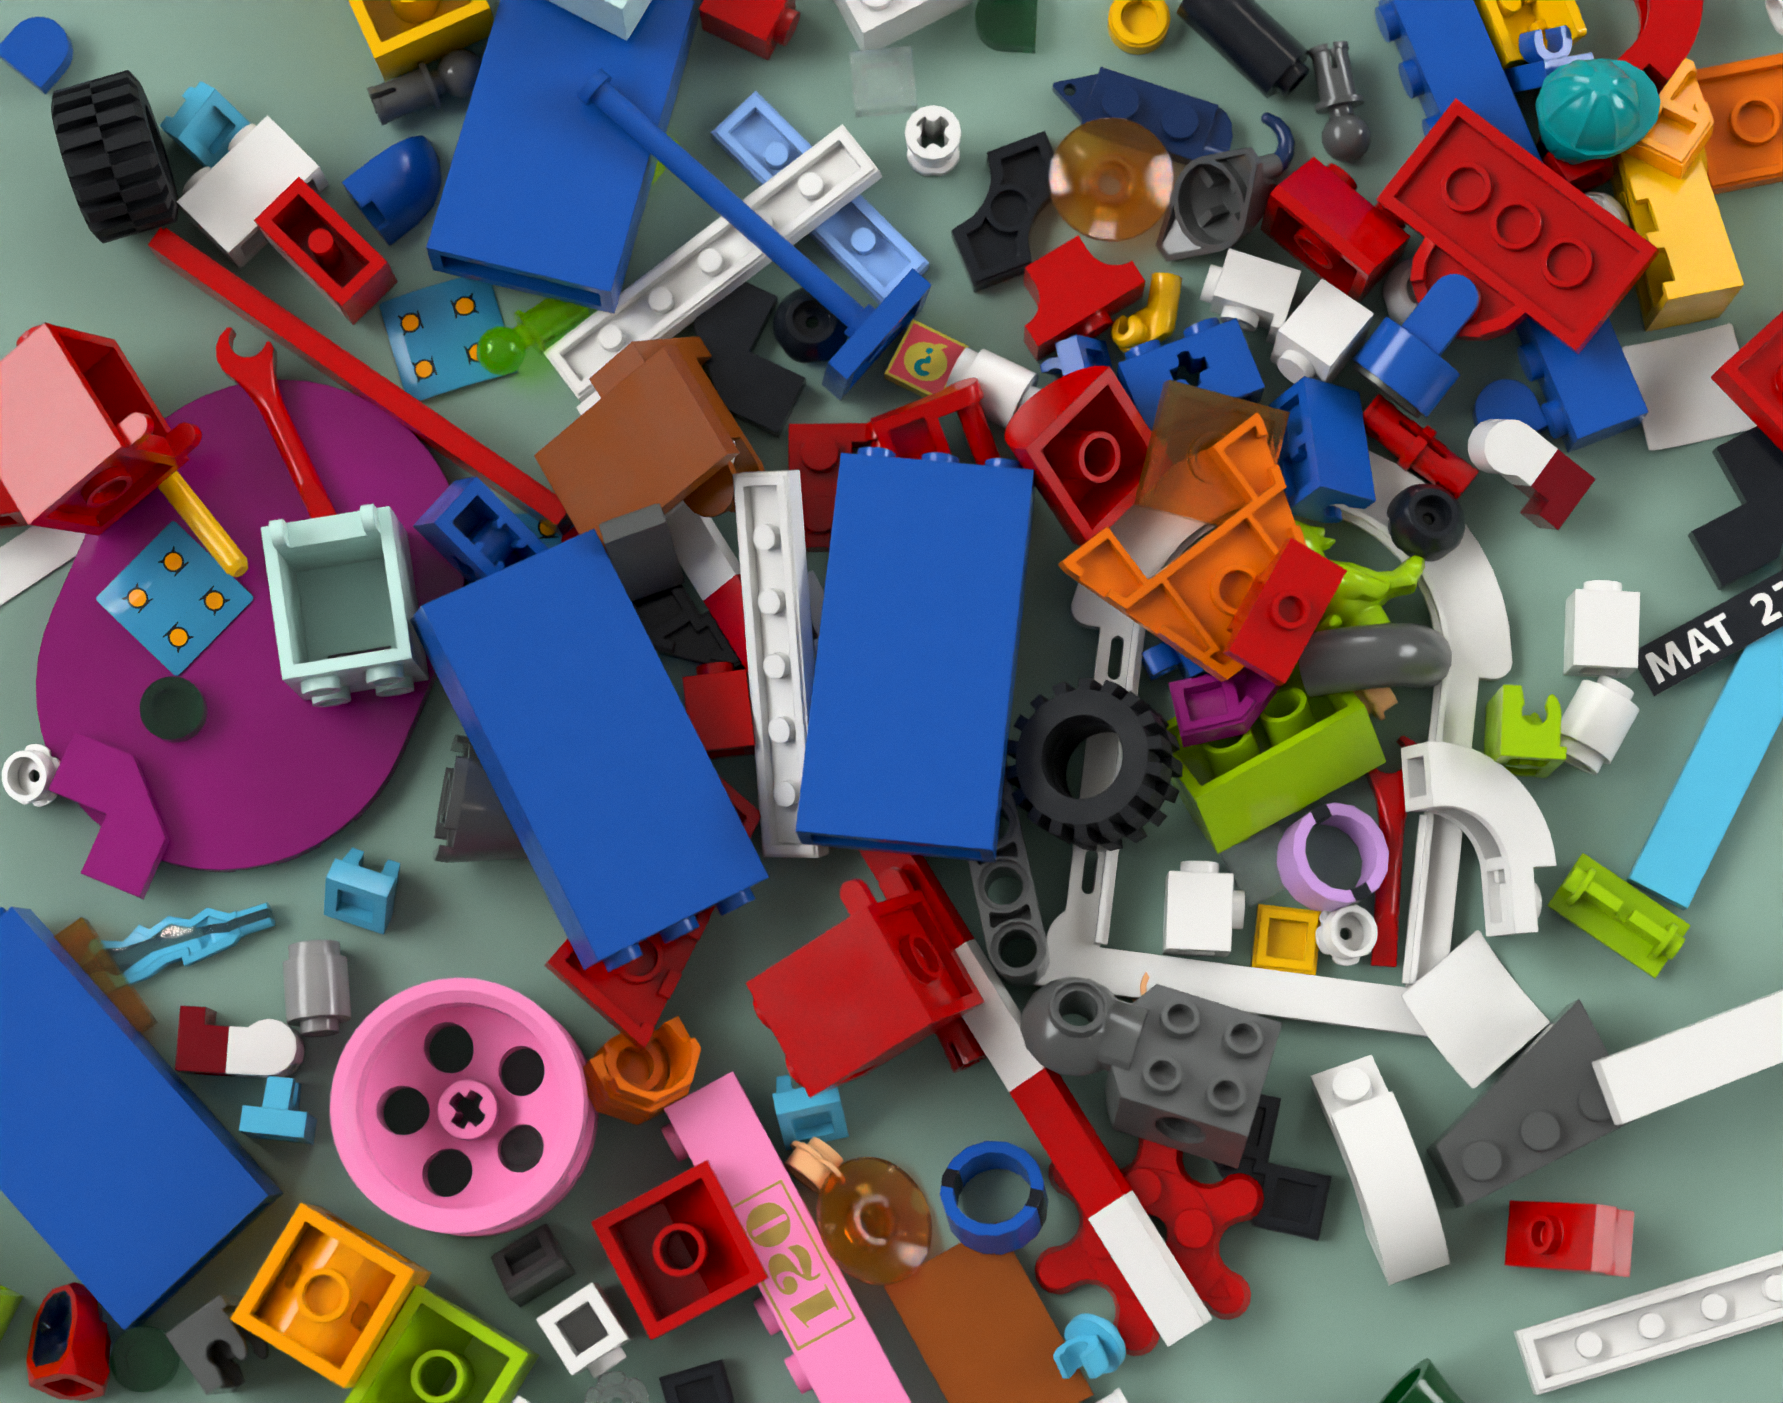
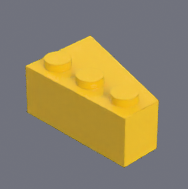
(1695, 264)

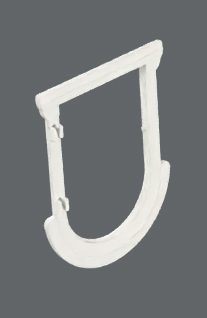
(1473, 619)

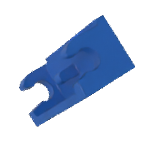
(1324, 450)

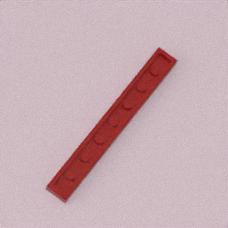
(360, 379)

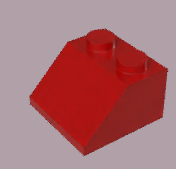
(1334, 228)
(679, 1250)

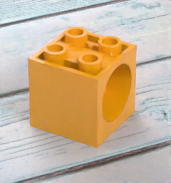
(328, 1294)

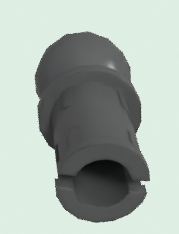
(422, 88)
(1345, 134)

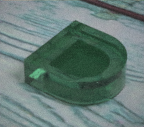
(1007, 24)

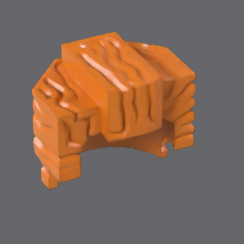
(642, 1083)

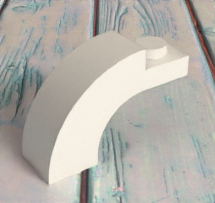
(1496, 818)
(1383, 1169)

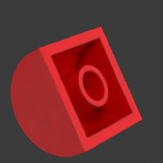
(1083, 449)

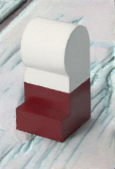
(1533, 467)
(231, 1051)

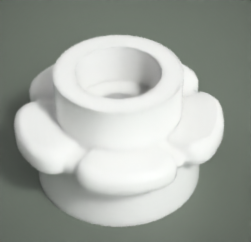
(19, 779)
(1361, 937)

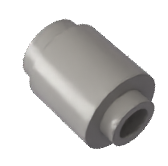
(316, 987)

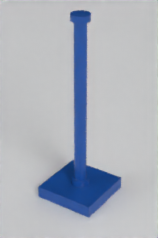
(868, 328)

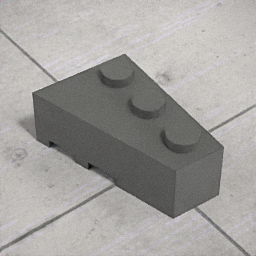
(1529, 1114)

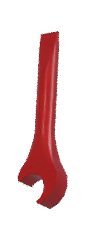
(259, 380)
(1392, 816)

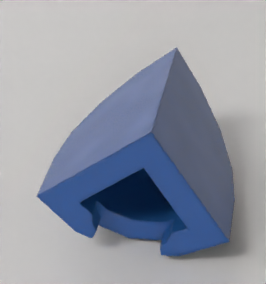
(397, 187)

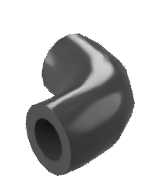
(1374, 658)

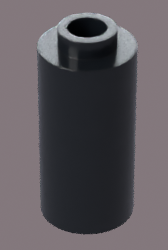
(1249, 42)

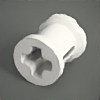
(933, 123)

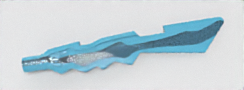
(179, 939)

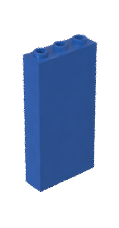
(539, 181)
(917, 655)
(589, 751)
(107, 1138)

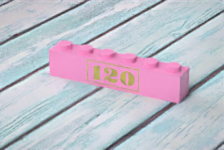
(805, 1287)

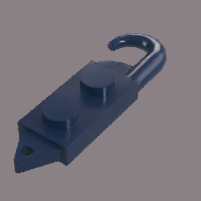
(1180, 121)

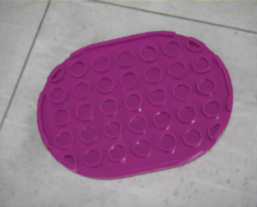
(266, 767)

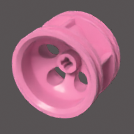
(393, 1054)

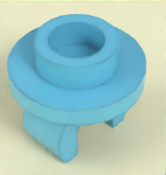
(1091, 1344)

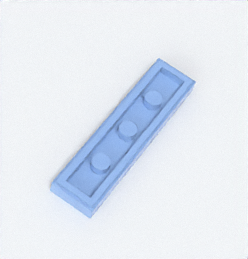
(855, 235)

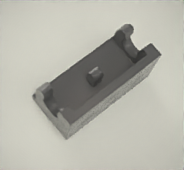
(210, 1342)

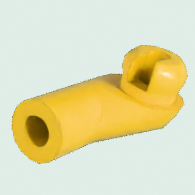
(1155, 320)

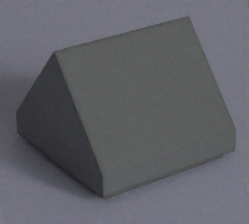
(532, 1265)

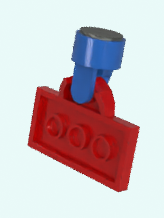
(1496, 249)

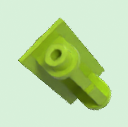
(1619, 916)

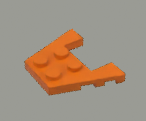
(1202, 589)

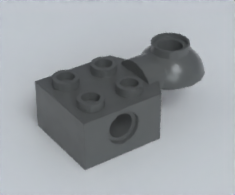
(1174, 1061)

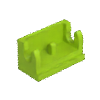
(1520, 741)

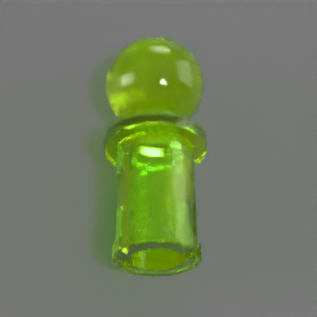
(504, 348)

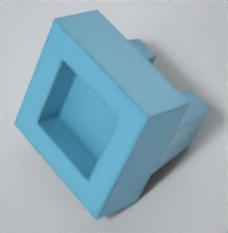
(204, 124)
(361, 894)
(279, 1115)
(808, 1117)

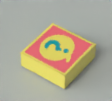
(923, 360)

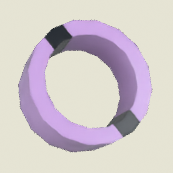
(1302, 881)

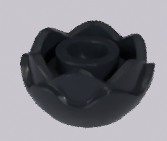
(800, 341)
(1413, 534)

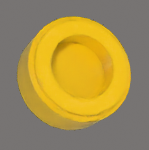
(1138, 25)

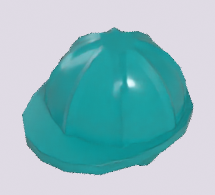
(1595, 109)

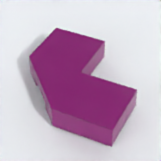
(1218, 709)
(132, 832)

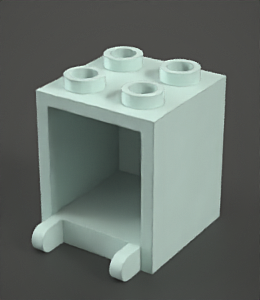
(339, 592)

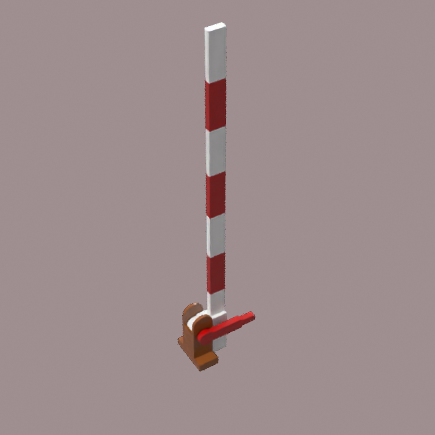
(995, 1023)

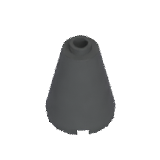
(472, 814)

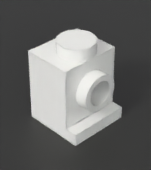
(1251, 291)

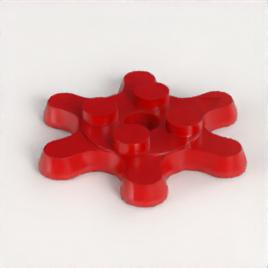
(1194, 1221)

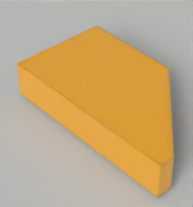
(1681, 126)

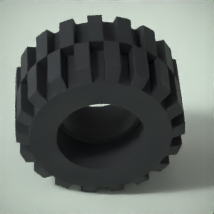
(114, 156)
(1055, 733)

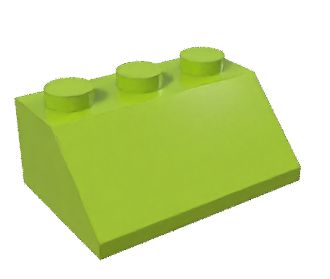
(1280, 766)
(442, 1357)

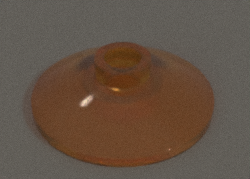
(1116, 150)
(894, 1217)

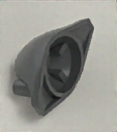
(1217, 202)

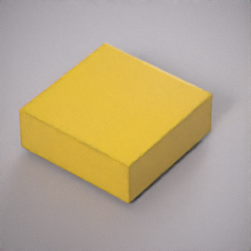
(1285, 939)

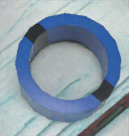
(1006, 1235)

